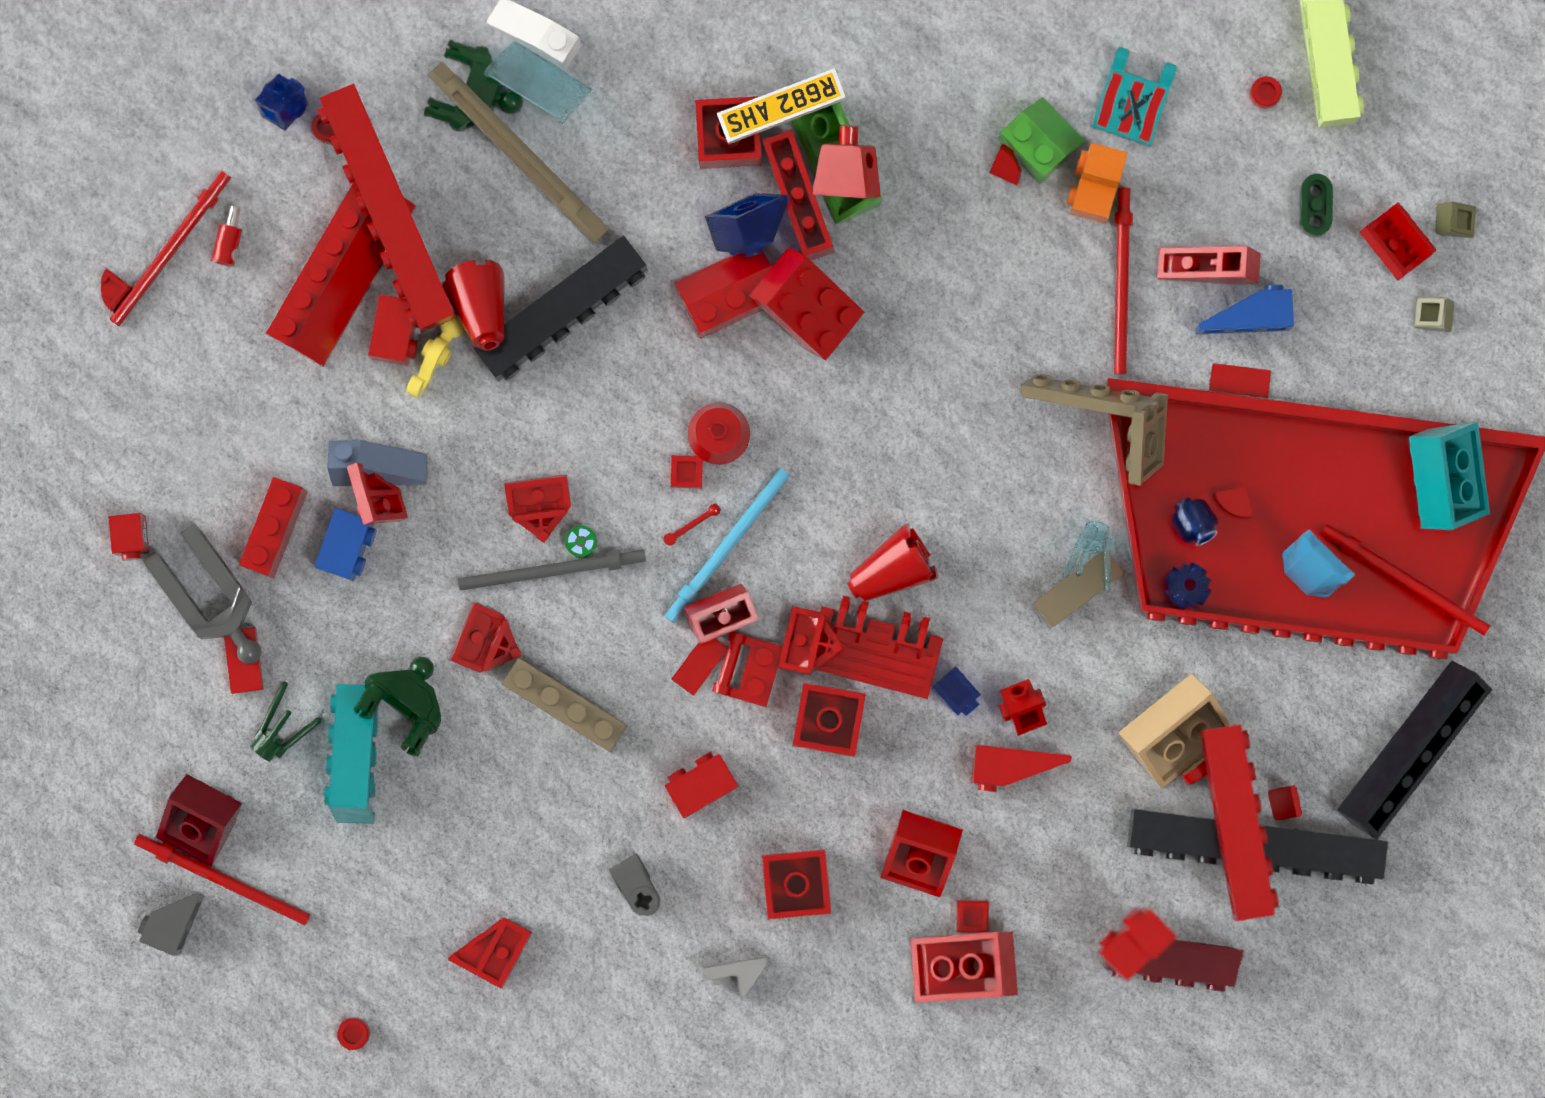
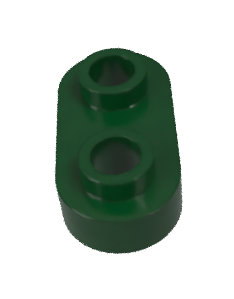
(1316, 206)

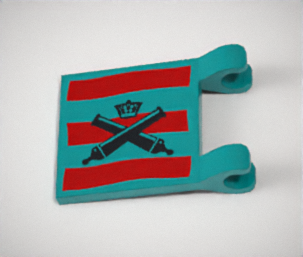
(1132, 103)

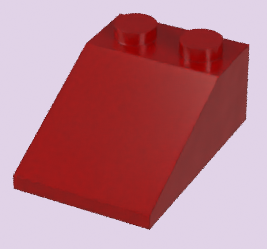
(964, 966)

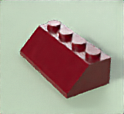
(1192, 963)

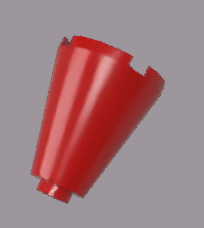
(478, 300)
(893, 567)

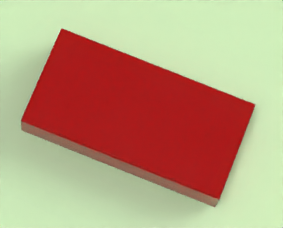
(243, 677)

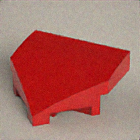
(538, 503)
(484, 640)
(808, 642)

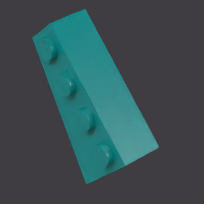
(351, 758)

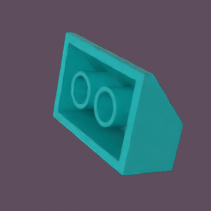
(1449, 476)

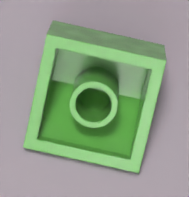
(1041, 139)

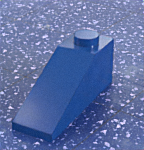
(1262, 312)

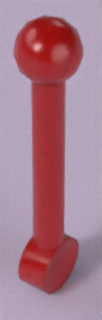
(670, 539)

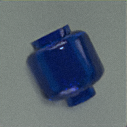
(1194, 521)

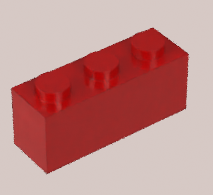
(273, 527)

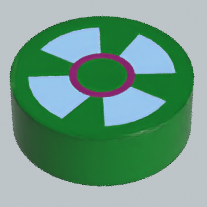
(581, 541)

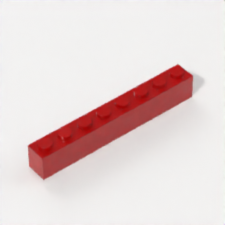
(387, 208)

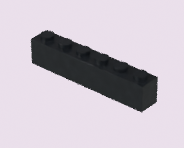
(563, 307)
(1414, 749)

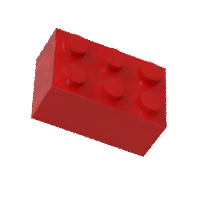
(807, 303)

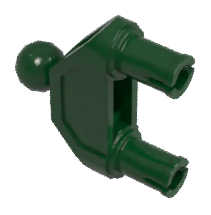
(485, 88)
(409, 696)

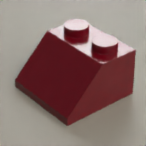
(198, 819)

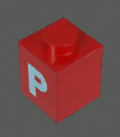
(128, 536)

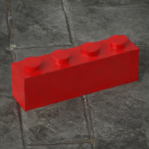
(802, 203)

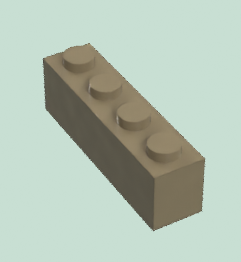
(564, 705)

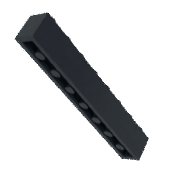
(1286, 847)

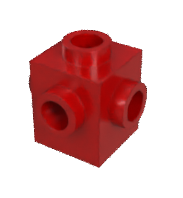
(1023, 707)

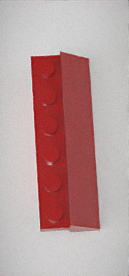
(330, 283)

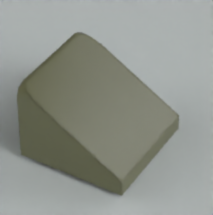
(1455, 220)
(1434, 314)

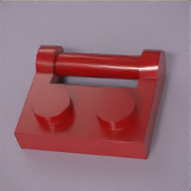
(758, 671)

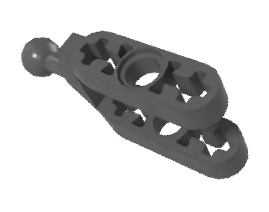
(226, 623)

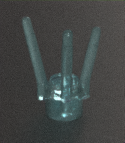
(1092, 541)

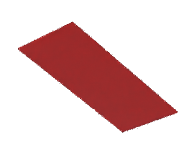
(1240, 380)
(699, 665)

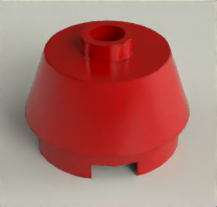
(718, 433)

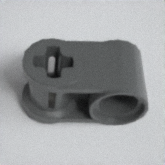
(634, 880)

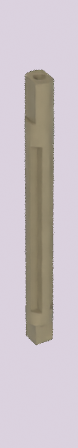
(518, 152)

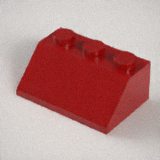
(722, 291)

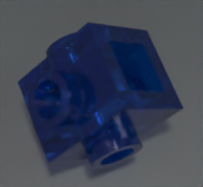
(282, 101)
(1179, 594)

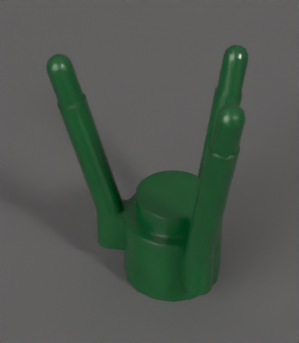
(268, 742)

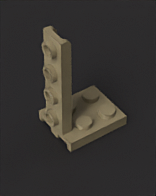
(1148, 416)

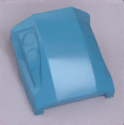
(1314, 567)

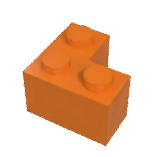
(1099, 175)

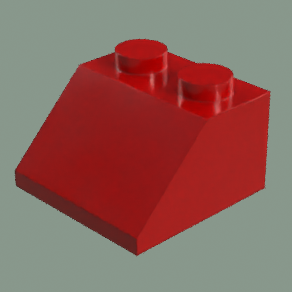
(921, 853)

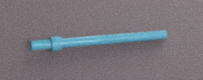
(689, 593)

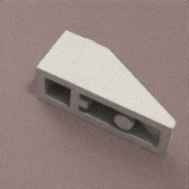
(535, 33)

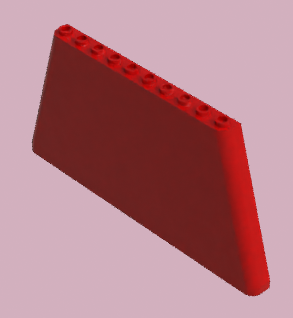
(1300, 474)

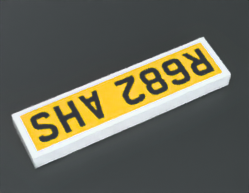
(781, 106)

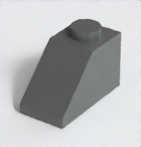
(170, 925)

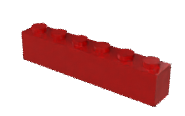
(1237, 822)

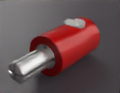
(228, 240)

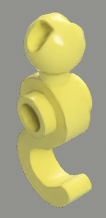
(435, 354)

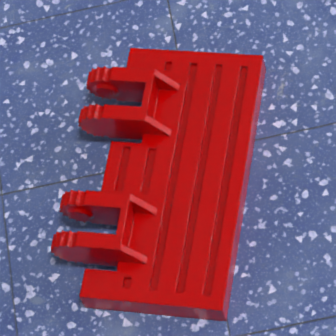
(880, 660)

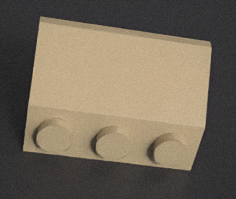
(1168, 733)

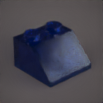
(747, 223)

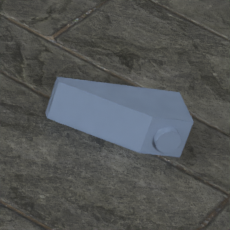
(389, 462)

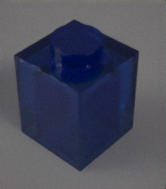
(957, 692)

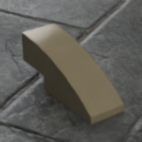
(1075, 590)

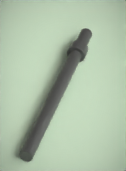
(613, 561)

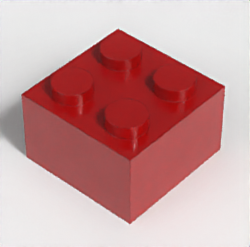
(712, 143)
(829, 720)
(796, 884)

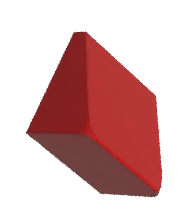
(1285, 803)

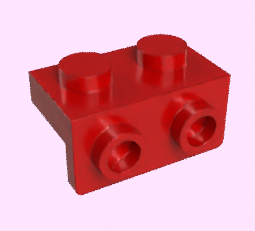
(1398, 241)

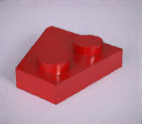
(375, 497)
(493, 952)

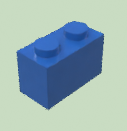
(345, 545)

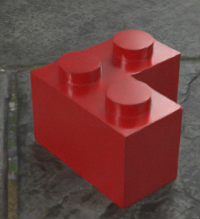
(1136, 942)

